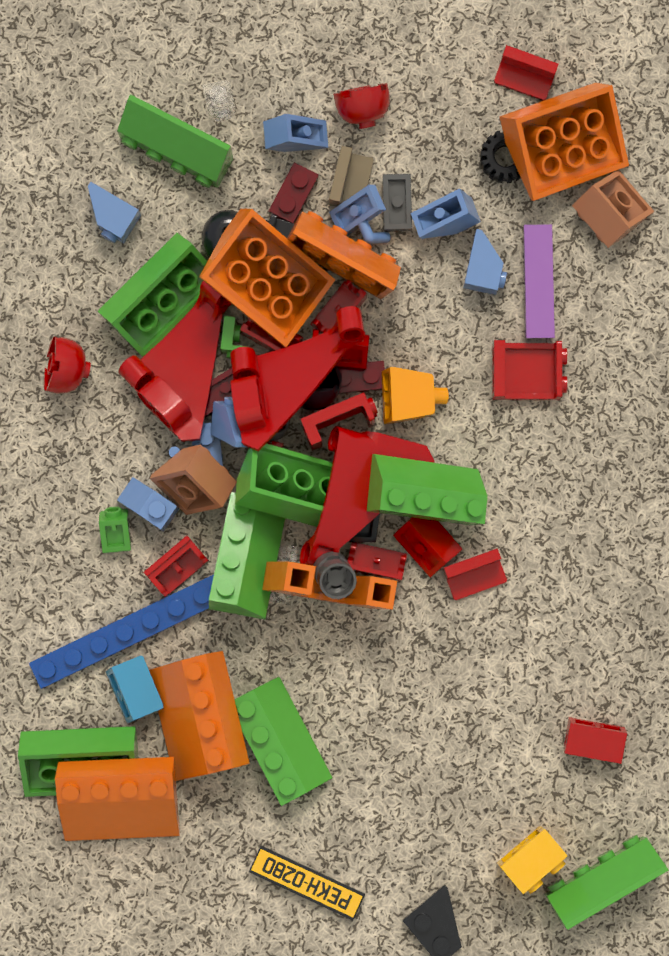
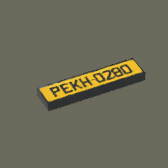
(307, 882)

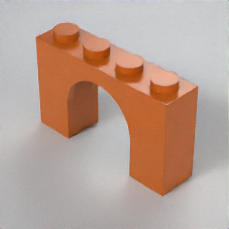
(299, 581)

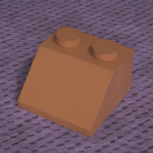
(612, 208)
(194, 480)

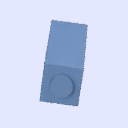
(295, 133)
(112, 214)
(446, 216)
(484, 267)
(224, 423)
(148, 504)

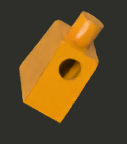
(409, 395)

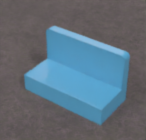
(134, 689)

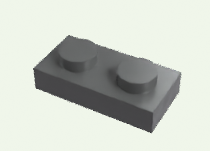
(397, 202)

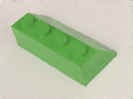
(174, 142)
(157, 295)
(283, 484)
(426, 490)
(246, 545)
(281, 741)
(43, 750)
(605, 881)

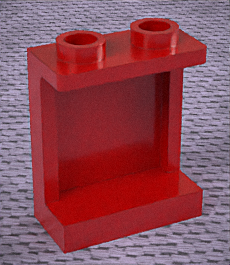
(528, 371)
(335, 414)

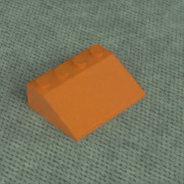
(566, 139)
(345, 256)
(265, 276)
(200, 716)
(117, 798)

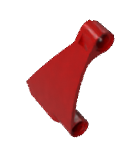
(179, 370)
(276, 384)
(348, 486)

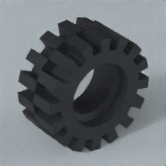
(490, 164)

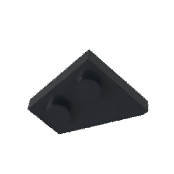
(435, 924)

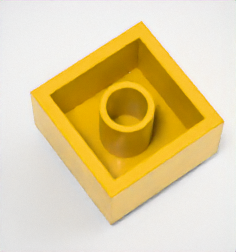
(533, 860)

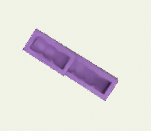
(539, 281)

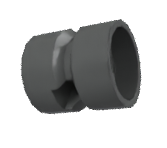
(334, 575)

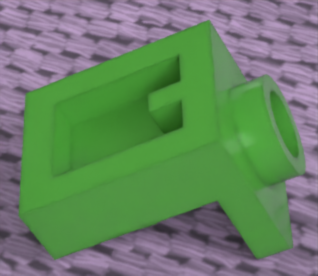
(230, 334)
(114, 530)

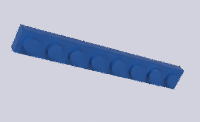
(122, 633)

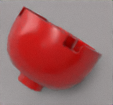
(363, 104)
(65, 366)

